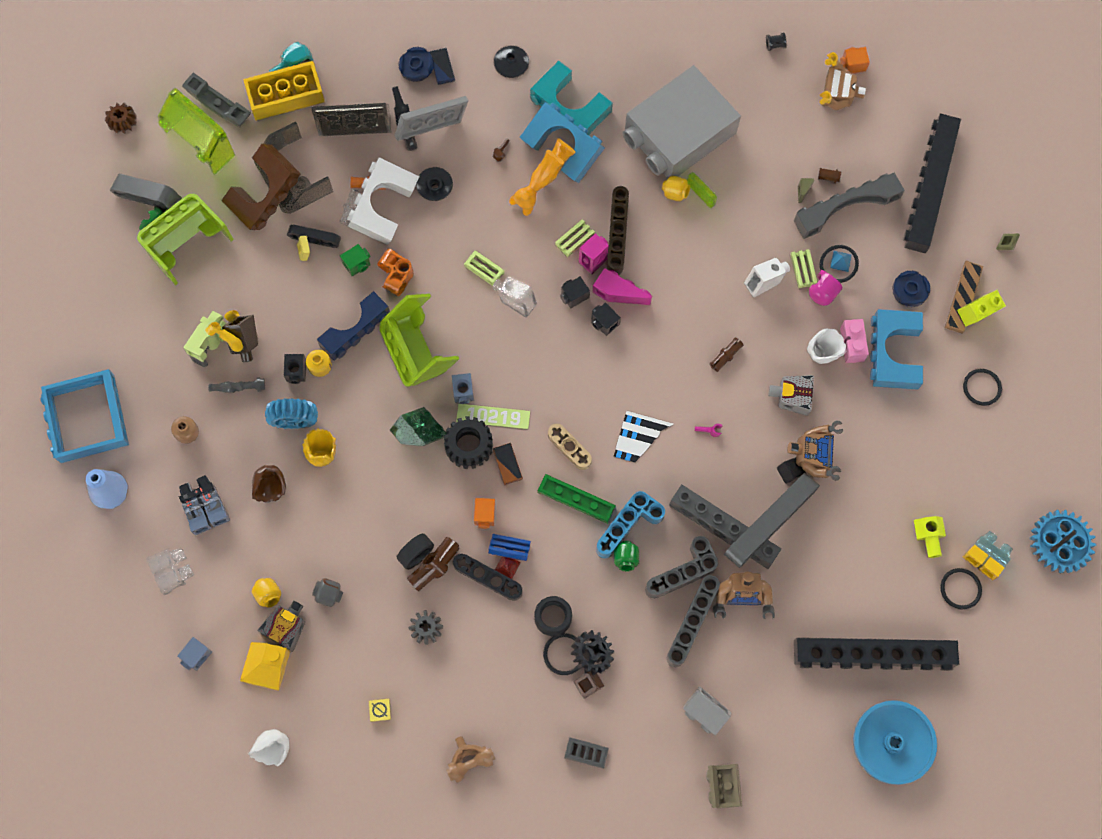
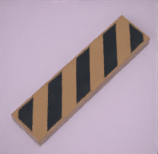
(963, 295)

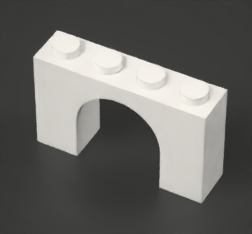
(364, 218)

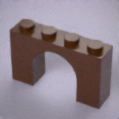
(281, 177)

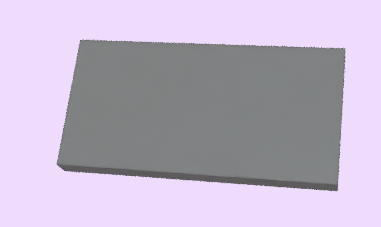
(431, 118)

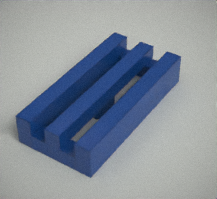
(510, 544)

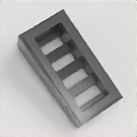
(568, 755)

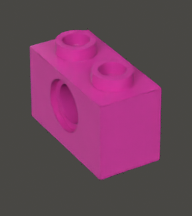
(593, 253)

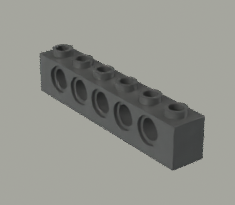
(719, 523)

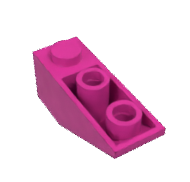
(616, 289)

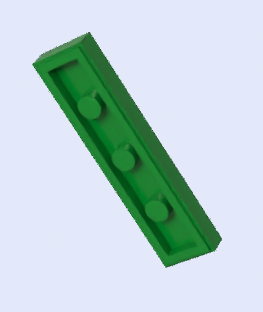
(576, 498)

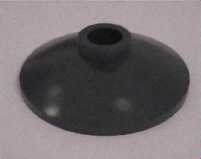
(508, 67)
(431, 177)

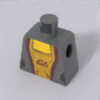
(284, 626)

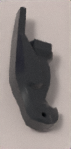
(401, 108)

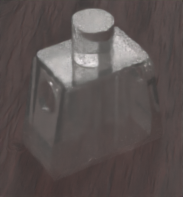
(516, 295)

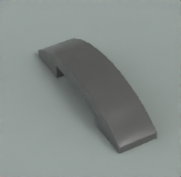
(215, 101)

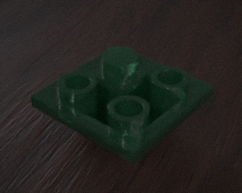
(417, 428)

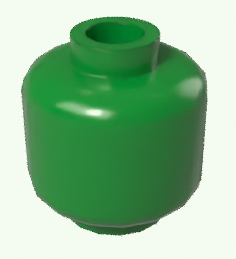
(626, 556)

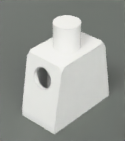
(766, 276)

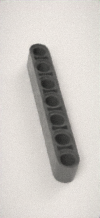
(771, 520)

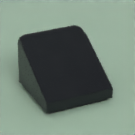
(790, 470)

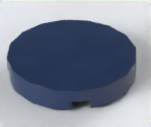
(416, 64)
(911, 288)

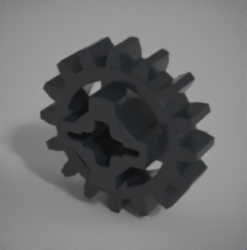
(592, 652)

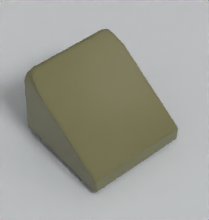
(804, 187)

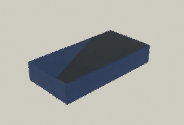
(442, 66)

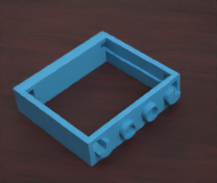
(50, 415)

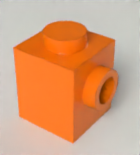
(855, 59)
(484, 512)

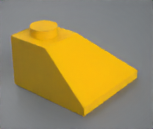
(265, 665)

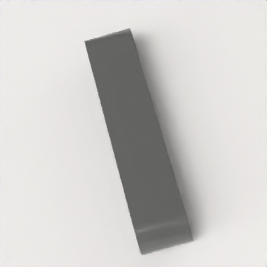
(697, 612)

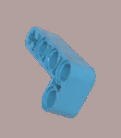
(626, 526)

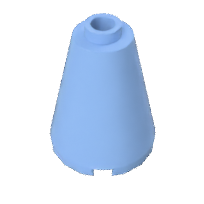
(106, 488)

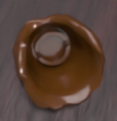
(268, 484)

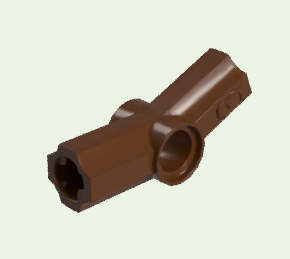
(434, 564)

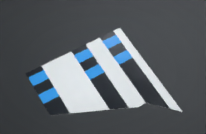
(637, 435)

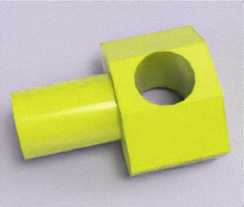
(931, 538)

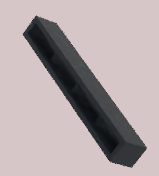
(932, 184)

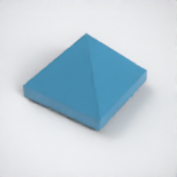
(841, 261)

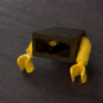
(238, 333)

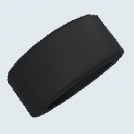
(415, 551)
(550, 601)

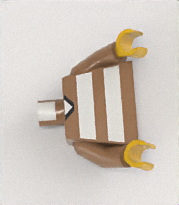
(839, 85)

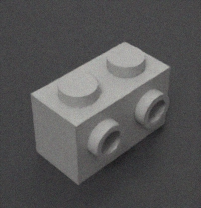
(706, 711)

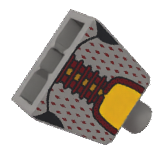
(794, 393)

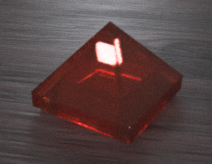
(507, 566)

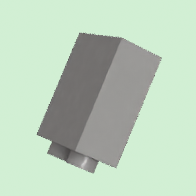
(681, 123)

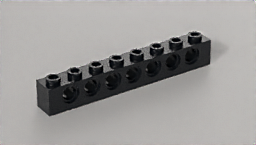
(947, 650)

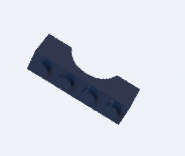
(336, 341)

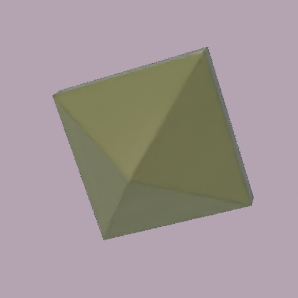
(1008, 241)

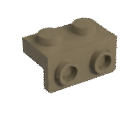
(724, 786)

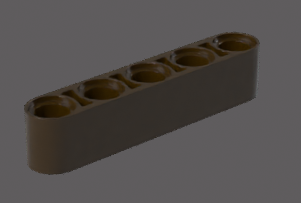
(618, 222)

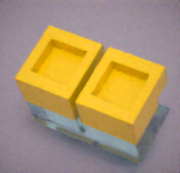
(997, 557)

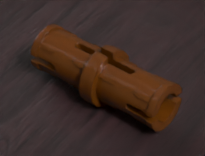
(726, 354)

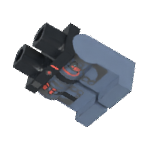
(201, 499)

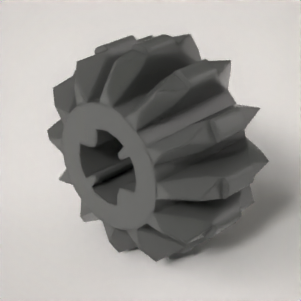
(419, 632)

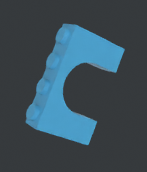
(586, 147)
(885, 370)

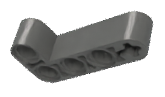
(145, 191)
(680, 573)

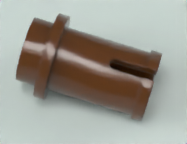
(830, 175)

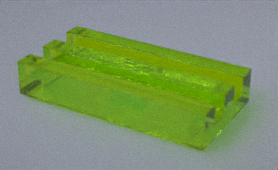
(702, 190)

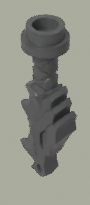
(231, 387)

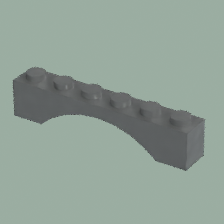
(881, 191)

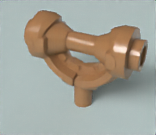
(457, 769)

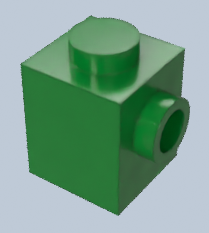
(356, 260)

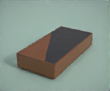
(507, 463)

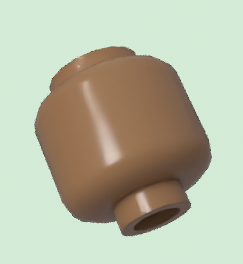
(185, 430)

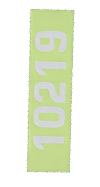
(495, 416)

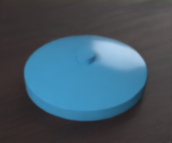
(895, 742)

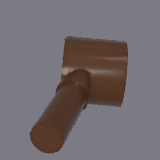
(498, 154)

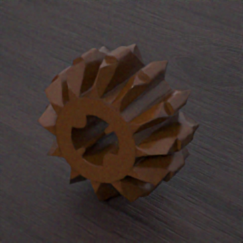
(120, 118)

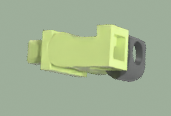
(200, 341)

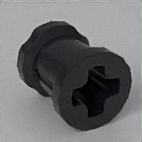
(776, 41)

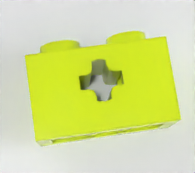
(981, 308)

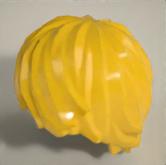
(319, 447)

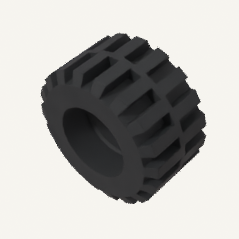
(463, 428)

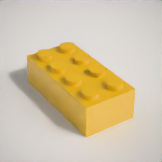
(284, 90)

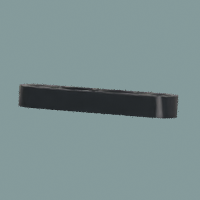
(486, 579)

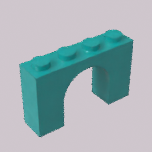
(553, 82)

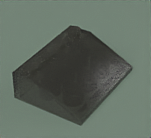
(352, 119)

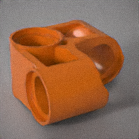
(393, 263)

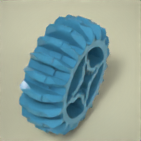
(291, 413)

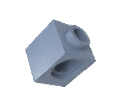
(462, 380)
(194, 654)

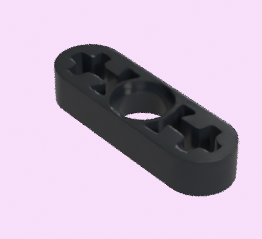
(314, 236)

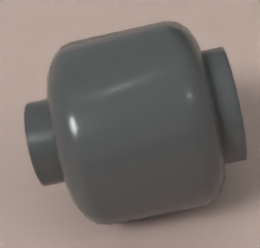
(327, 592)

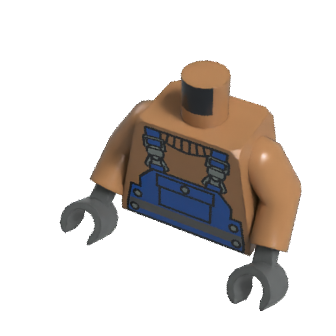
(815, 451)
(744, 590)

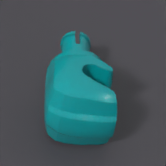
(293, 55)

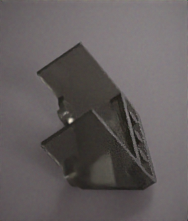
(303, 191)

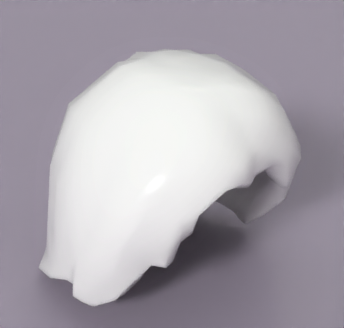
(826, 346)
(270, 747)

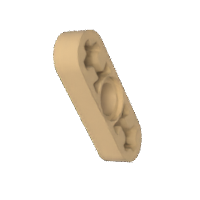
(583, 452)

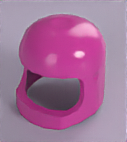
(825, 289)

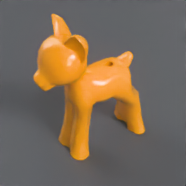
(542, 176)

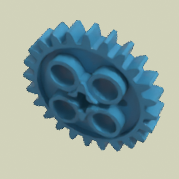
(1075, 556)

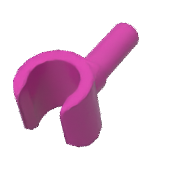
(711, 430)

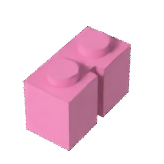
(857, 345)

